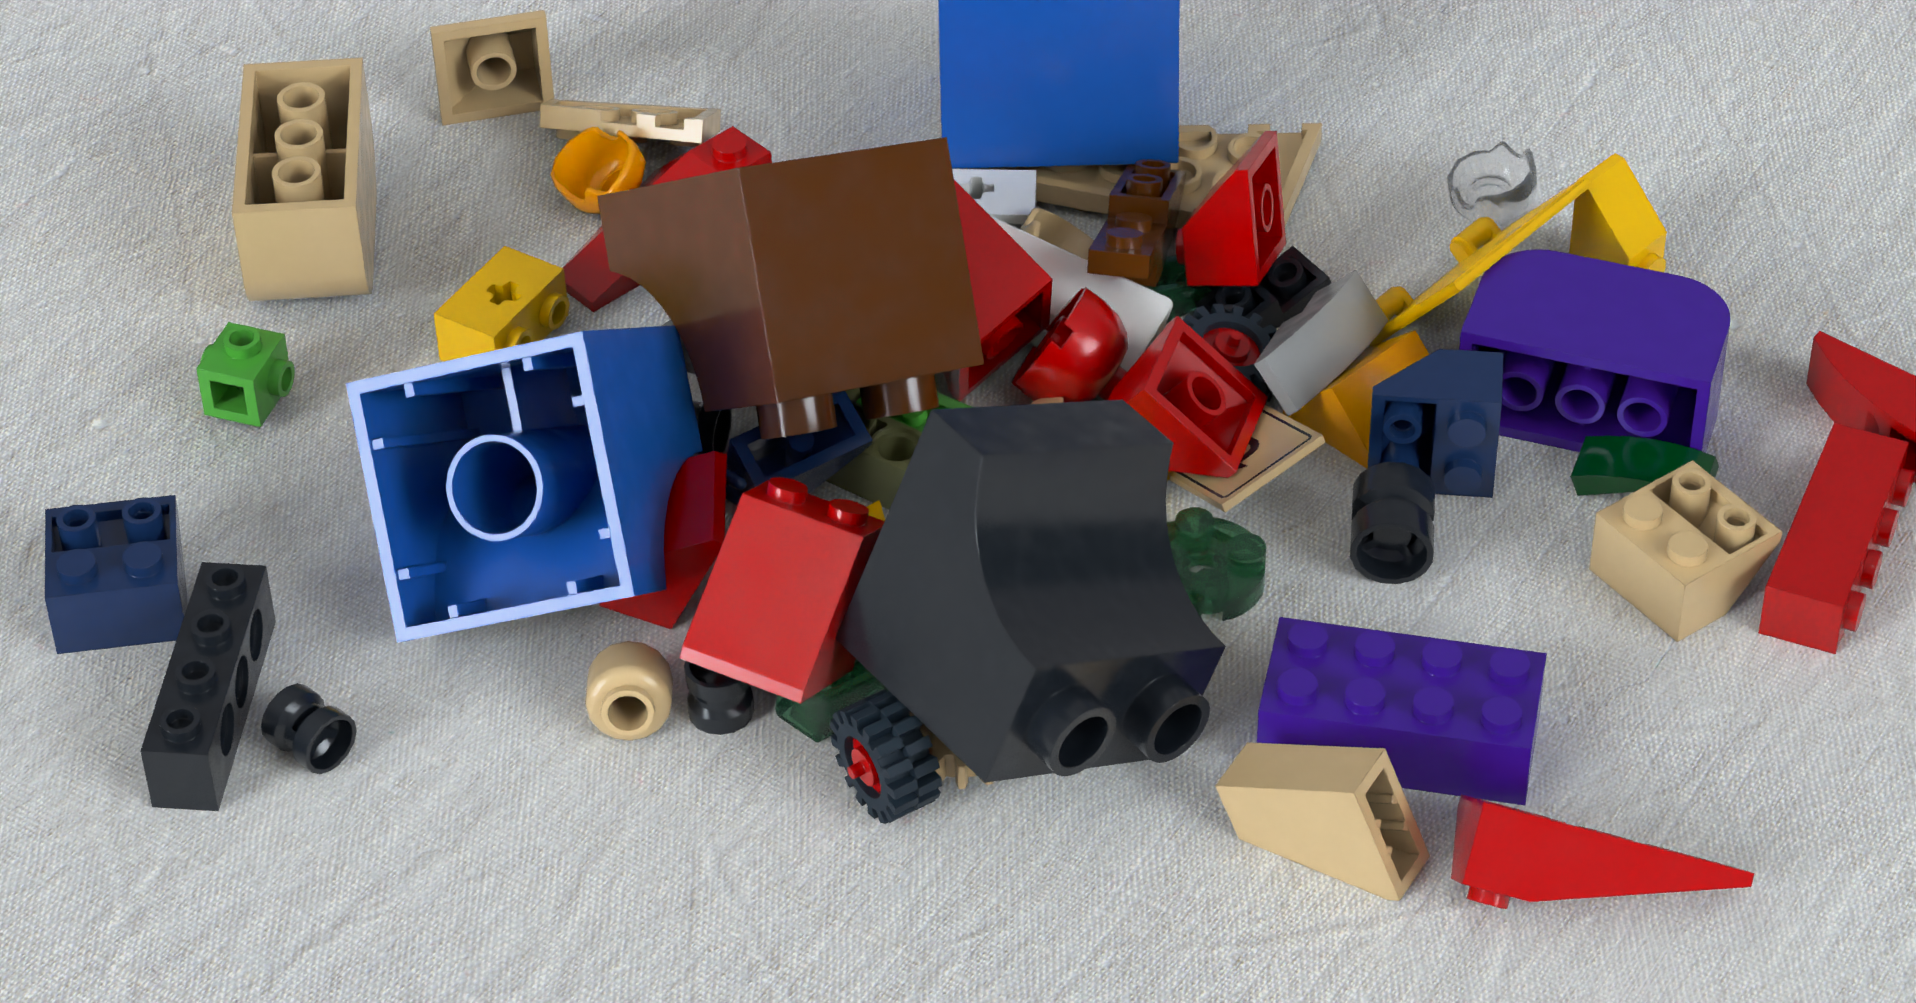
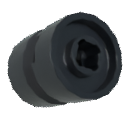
(1392, 523)

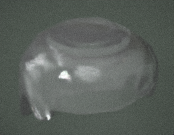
(1493, 184)

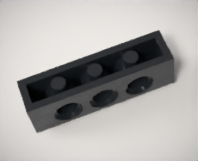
(208, 687)

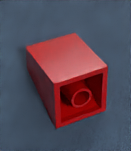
(1007, 291)
(783, 590)

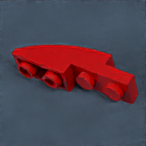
(1863, 391)

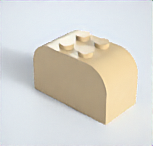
(305, 180)

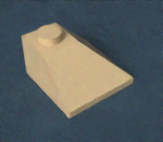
(492, 67)

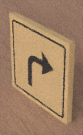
(1273, 448)

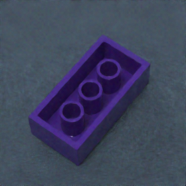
(1441, 708)

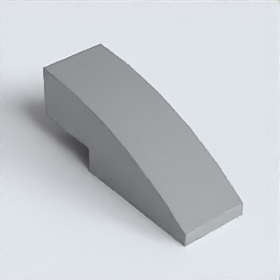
(1320, 341)

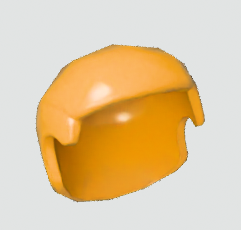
(597, 166)

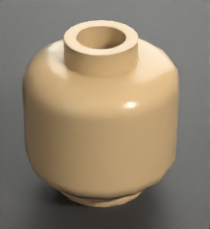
(629, 691)

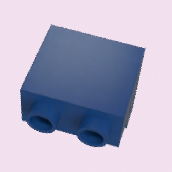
(1059, 82)
(524, 476)

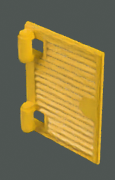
(1471, 261)

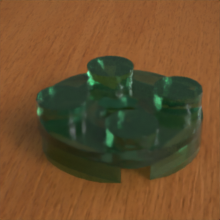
(1230, 550)

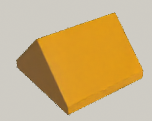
(1345, 405)

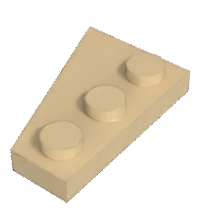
(638, 121)

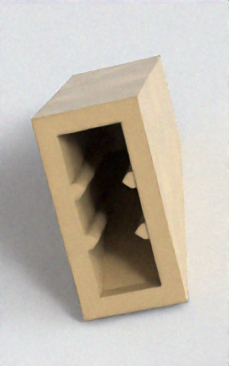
(1327, 812)

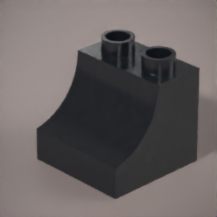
(1036, 593)

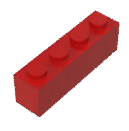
(1836, 539)

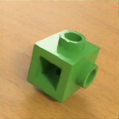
(244, 374)

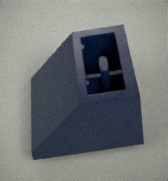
(1442, 420)
(114, 574)

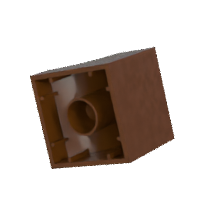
(808, 280)

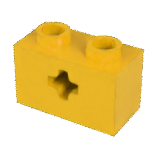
(502, 306)

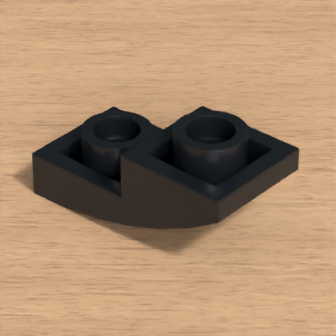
(1279, 295)

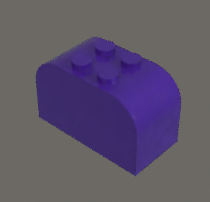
(1600, 349)

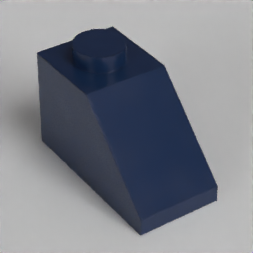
(802, 457)

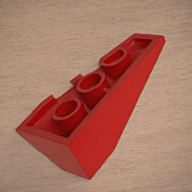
(588, 271)
(1542, 859)

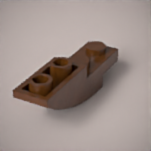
(1139, 223)

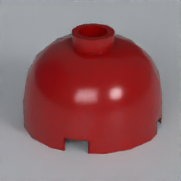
(1078, 353)

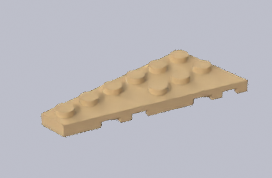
(1203, 157)

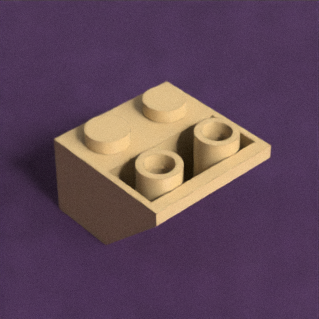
(1681, 549)

